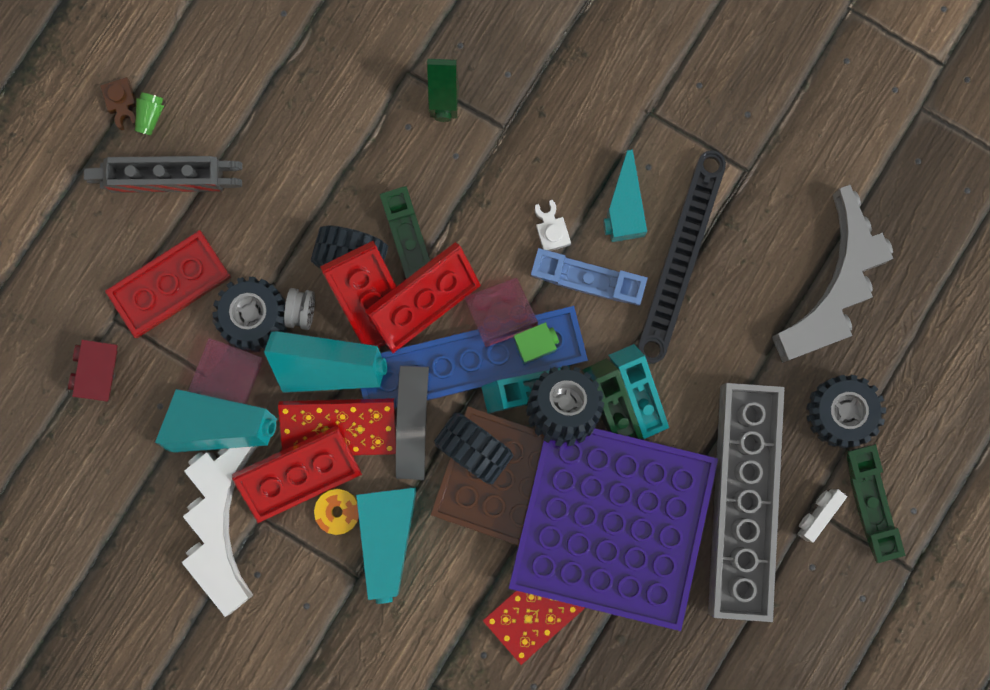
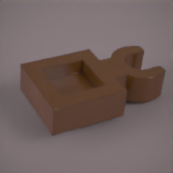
(119, 100)

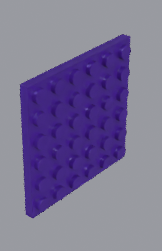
(615, 527)

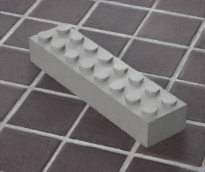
(746, 502)

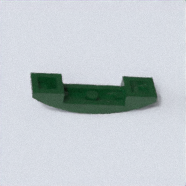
(405, 229)
(872, 504)

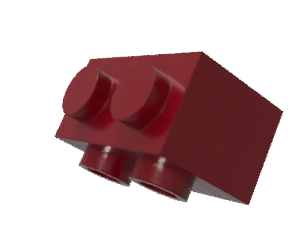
(94, 370)

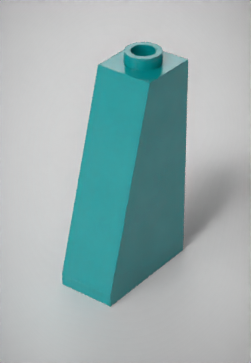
(322, 363)
(213, 423)
(384, 536)

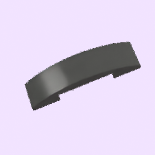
(411, 422)

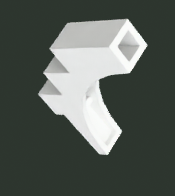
(213, 561)

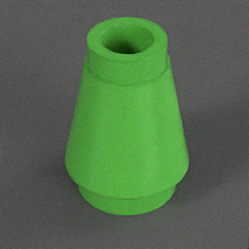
(147, 112)

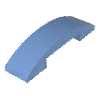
(588, 278)

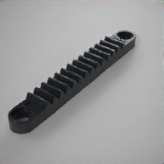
(681, 255)

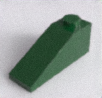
(442, 89)
(617, 410)

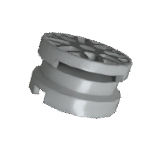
(299, 308)

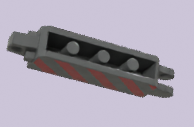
(163, 174)

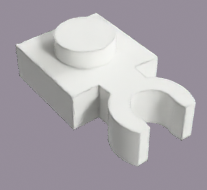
(552, 231)

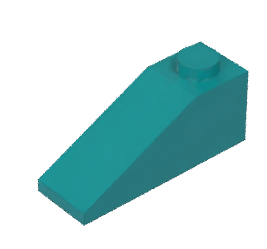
(626, 213)
(640, 390)
(509, 392)

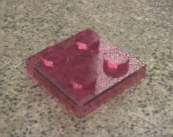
(501, 312)
(225, 372)

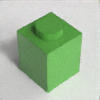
(536, 342)

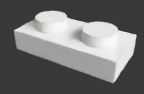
(827, 504)

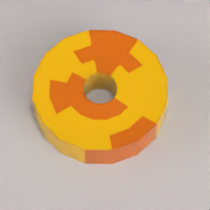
(324, 511)

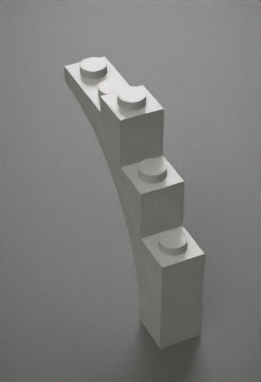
(848, 287)

